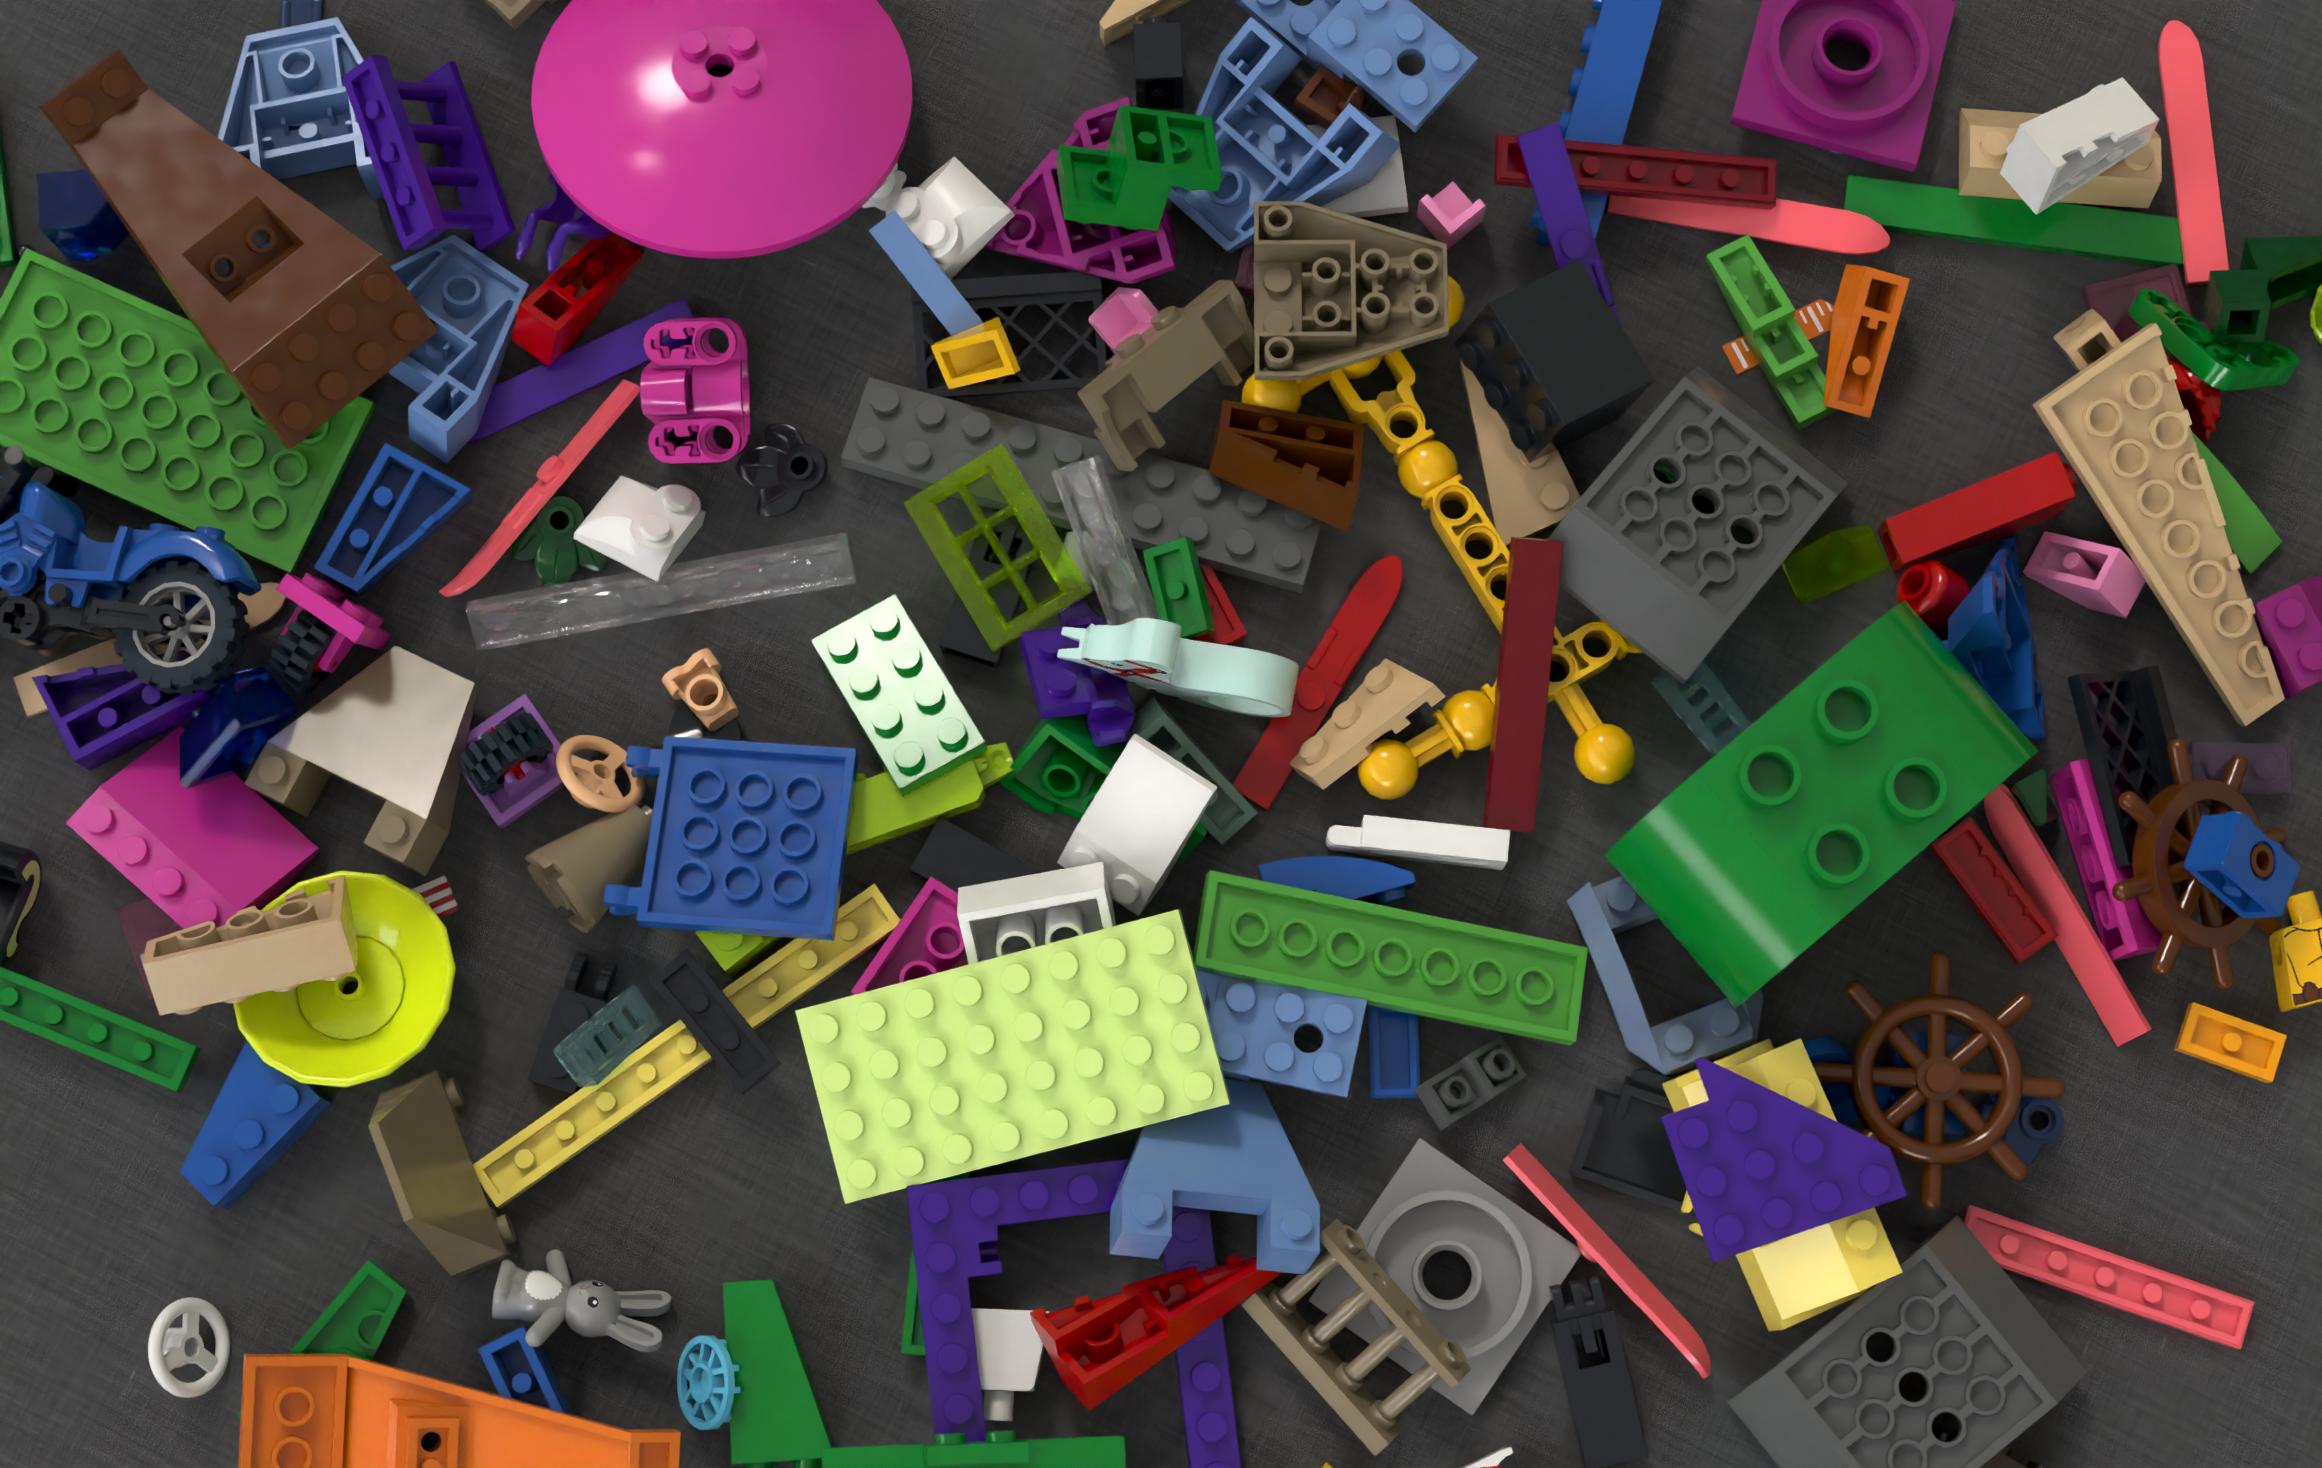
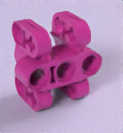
(696, 390)

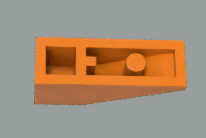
(1861, 337)

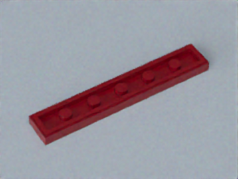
(1653, 173)
(1522, 684)

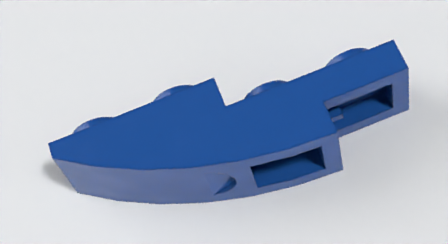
(1341, 877)

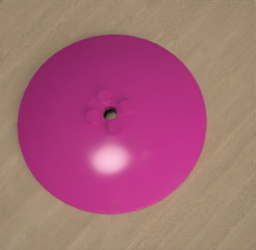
(730, 159)

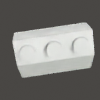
(1033, 910)

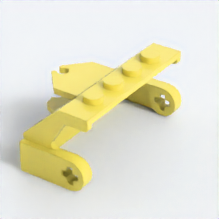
(1823, 1264)

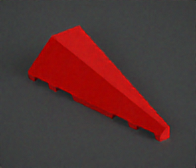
(1119, 1337)

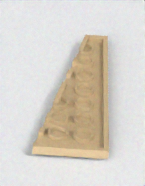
(2143, 469)

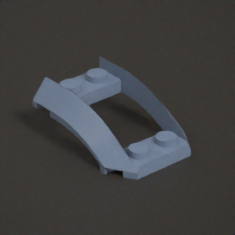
(1675, 1043)

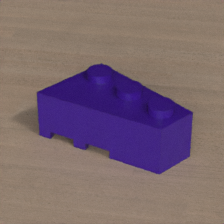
(112, 711)

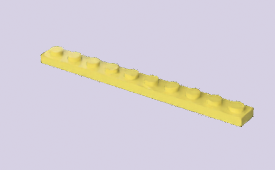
(677, 1052)

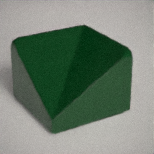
(2034, 800)

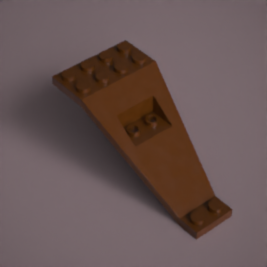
(290, 321)

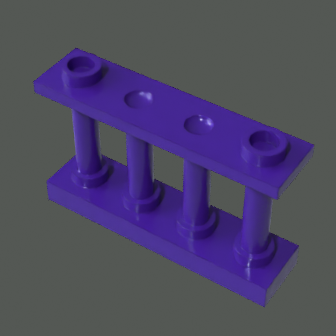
(399, 164)

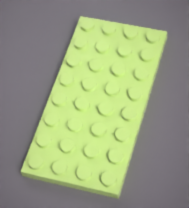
(1013, 1056)

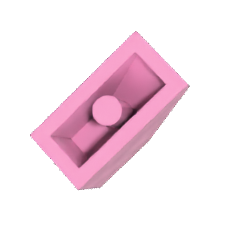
(2086, 573)

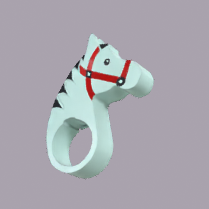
(1194, 671)

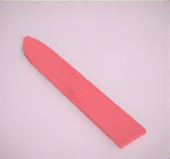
(2191, 153)
(1785, 223)
(551, 477)
(2059, 906)
(1599, 1248)

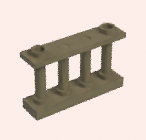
(1341, 1381)

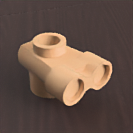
(698, 685)

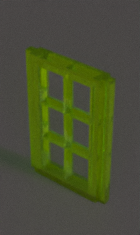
(1036, 526)

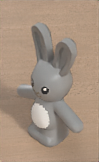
(586, 1307)

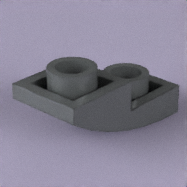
(1470, 1082)

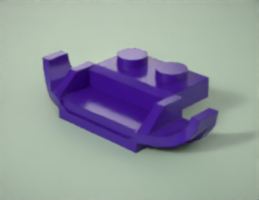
(1073, 687)

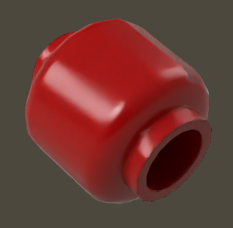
(1932, 592)

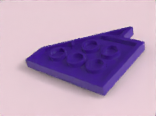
(1771, 1165)

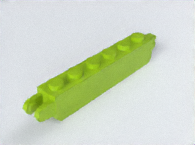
(883, 813)

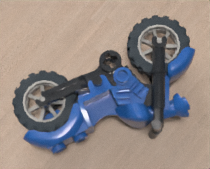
(136, 589)

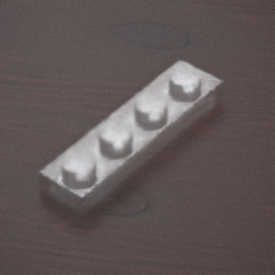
(1104, 541)

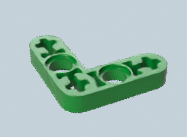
(2218, 364)

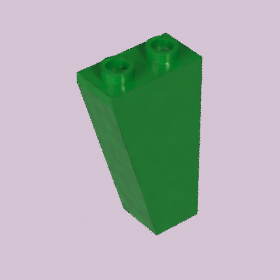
(777, 1404)

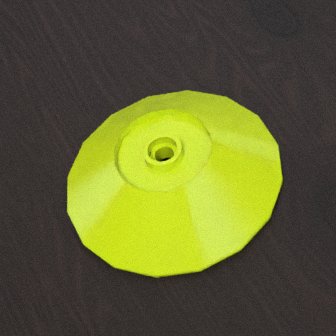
(399, 1002)

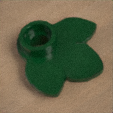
(554, 548)

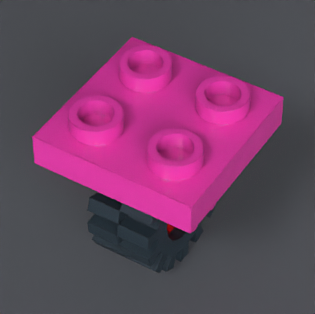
(320, 632)

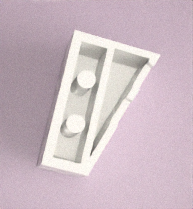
(2076, 143)

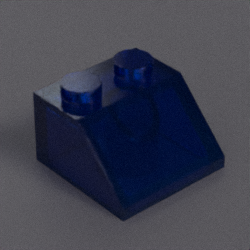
(77, 215)
(233, 726)

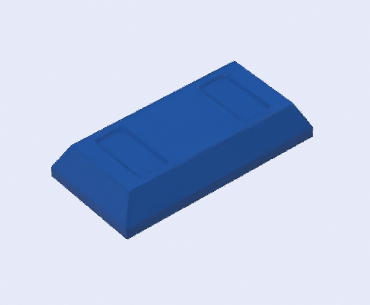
(1393, 1053)

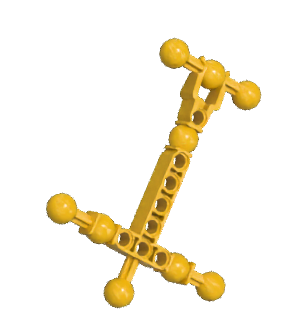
(1431, 473)

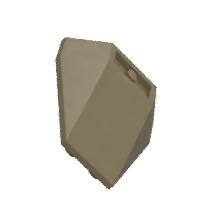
(1340, 290)

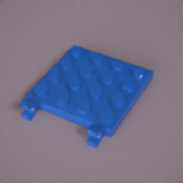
(743, 837)

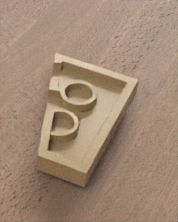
(1372, 710)

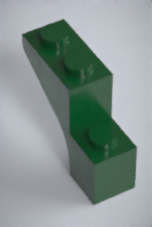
(2270, 276)

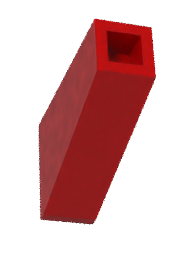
(1979, 512)

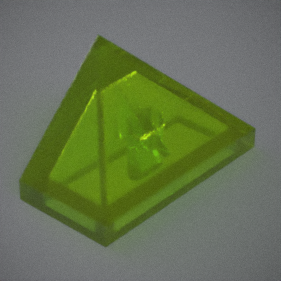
(1834, 562)

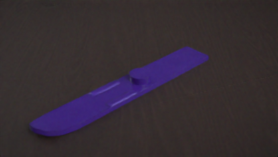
(1562, 204)
(575, 372)

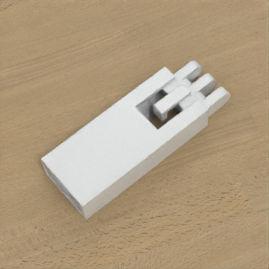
(1423, 842)

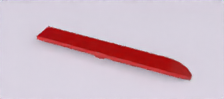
(1321, 681)

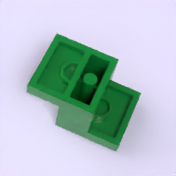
(1141, 163)

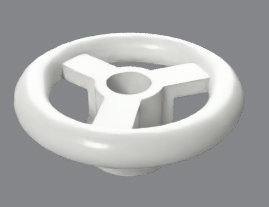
(183, 1345)

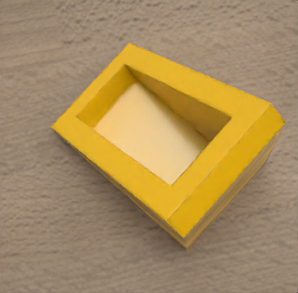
(975, 355)

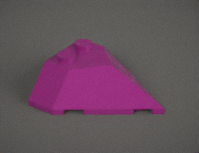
(1095, 249)

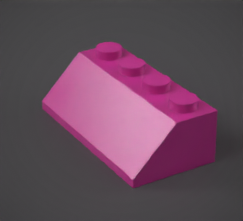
(2119, 925)

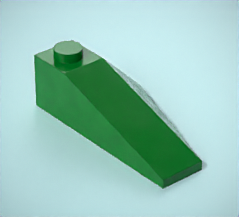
(1065, 770)

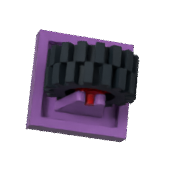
(512, 761)

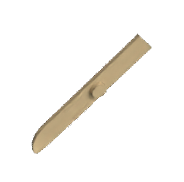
(261, 609)

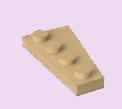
(1519, 494)

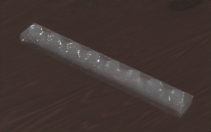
(681, 590)

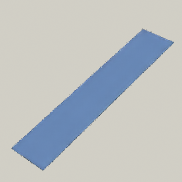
(924, 274)

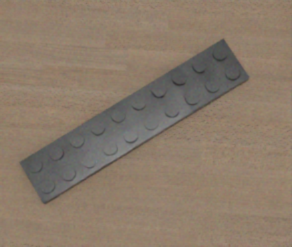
(1234, 531)

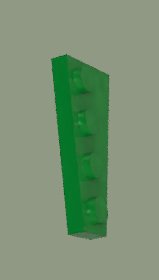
(356, 1317)

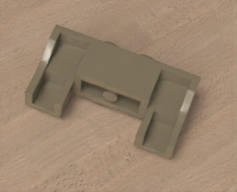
(1163, 363)

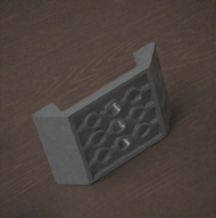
(1656, 562)
(1949, 1321)

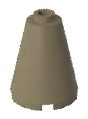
(581, 863)

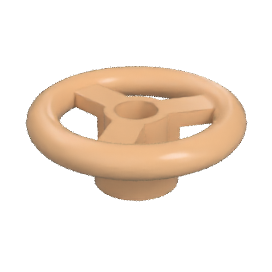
(594, 780)

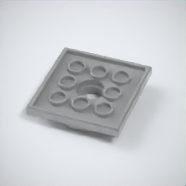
(1510, 1255)

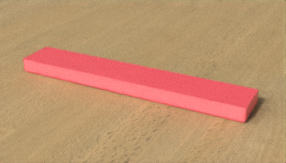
(2111, 1279)

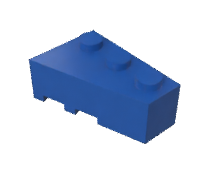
(388, 520)
(249, 1128)

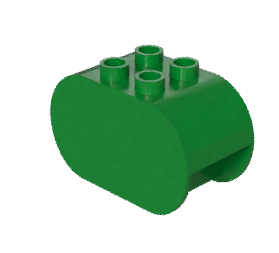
(1820, 802)

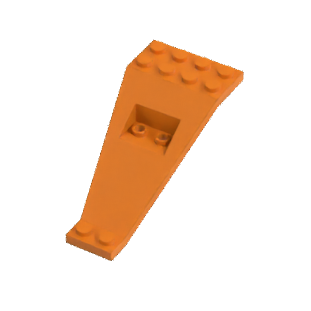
(375, 1415)

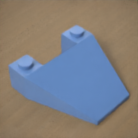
(297, 81)
(1267, 148)
(455, 369)
(1220, 1162)

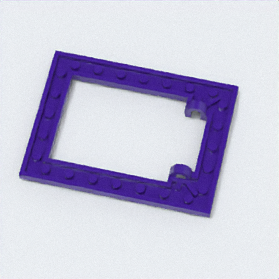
(956, 1241)

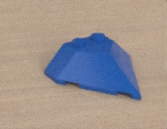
(1996, 641)

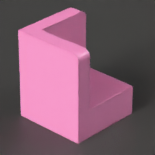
(1450, 214)
(1122, 315)

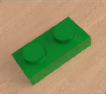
(1179, 587)

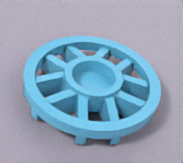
(709, 1382)

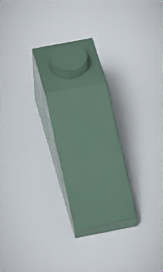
(1228, 807)

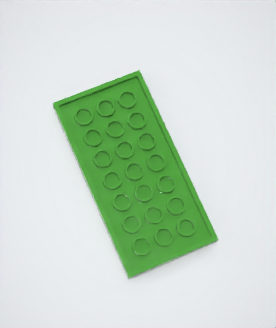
(153, 416)

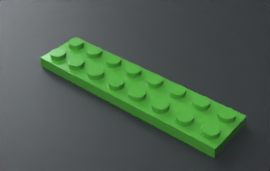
(1390, 957)

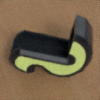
(18, 893)

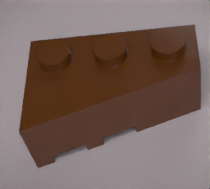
(1290, 459)

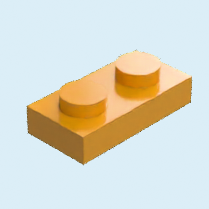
(2230, 1042)

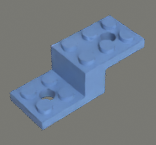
(1365, 43)
(1257, 1029)

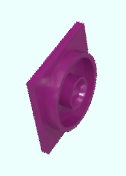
(1862, 113)

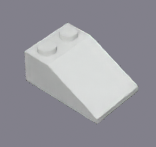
(1139, 822)

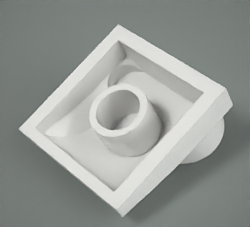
(951, 215)
(643, 525)

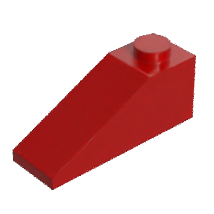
(573, 297)

